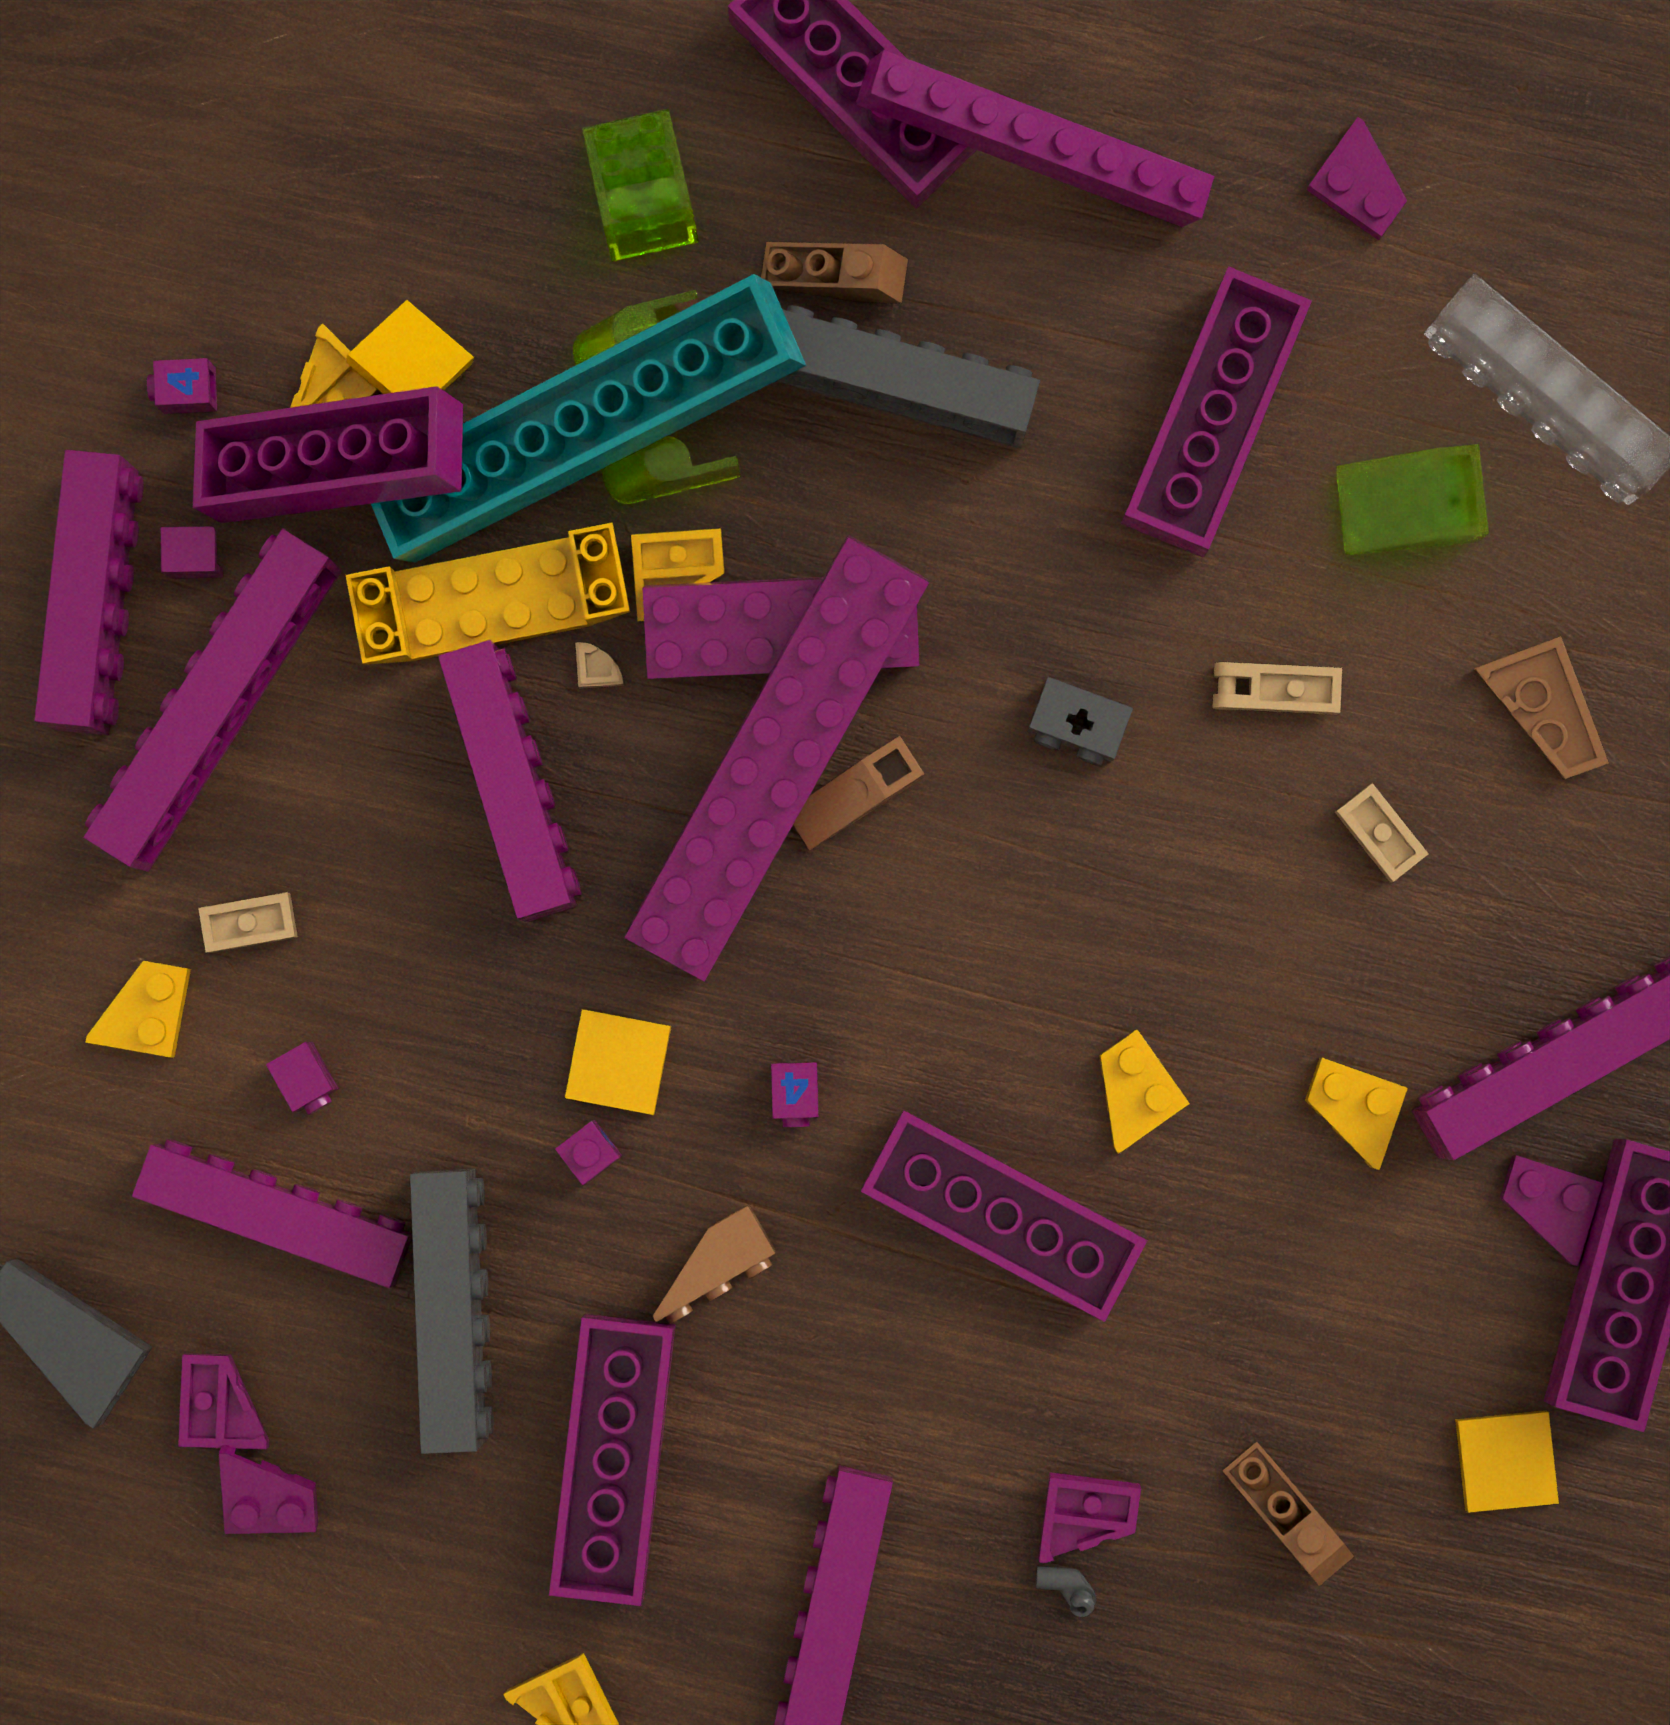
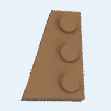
(1548, 704)

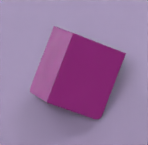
(189, 552)

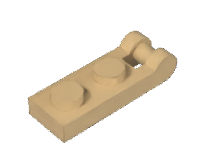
(1279, 688)

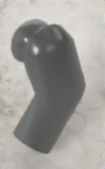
(1071, 1585)

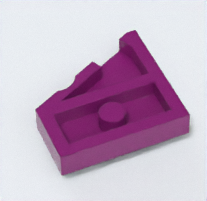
(1359, 182)
(1552, 1203)
(217, 1405)
(264, 1497)
(1085, 1512)

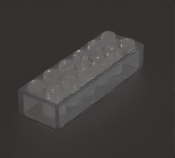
(1551, 391)

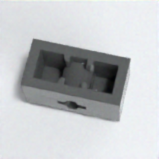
(1104, 716)

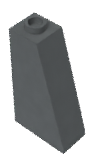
(69, 1341)

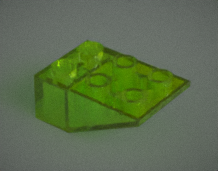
(640, 185)
(1413, 500)

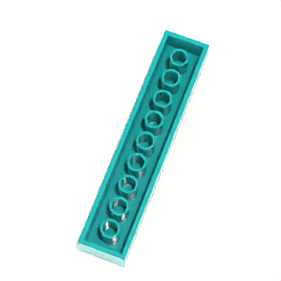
(602, 414)

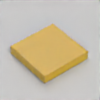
(409, 353)
(618, 1062)
(1507, 1461)

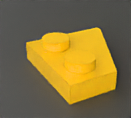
(328, 375)
(675, 559)
(145, 1011)
(1137, 1090)
(1357, 1107)
(564, 1696)

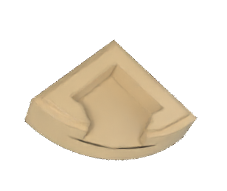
(596, 667)

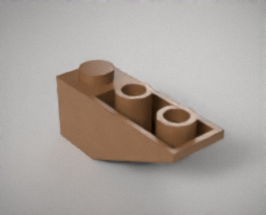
(836, 270)
(857, 792)
(724, 1252)
(1288, 1513)

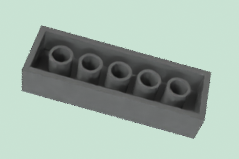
(911, 379)
(449, 1310)

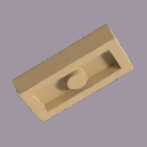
(1381, 833)
(247, 922)

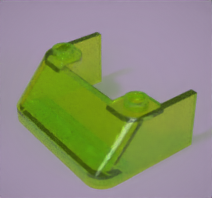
(665, 464)

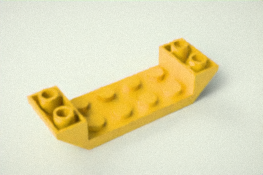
(488, 597)

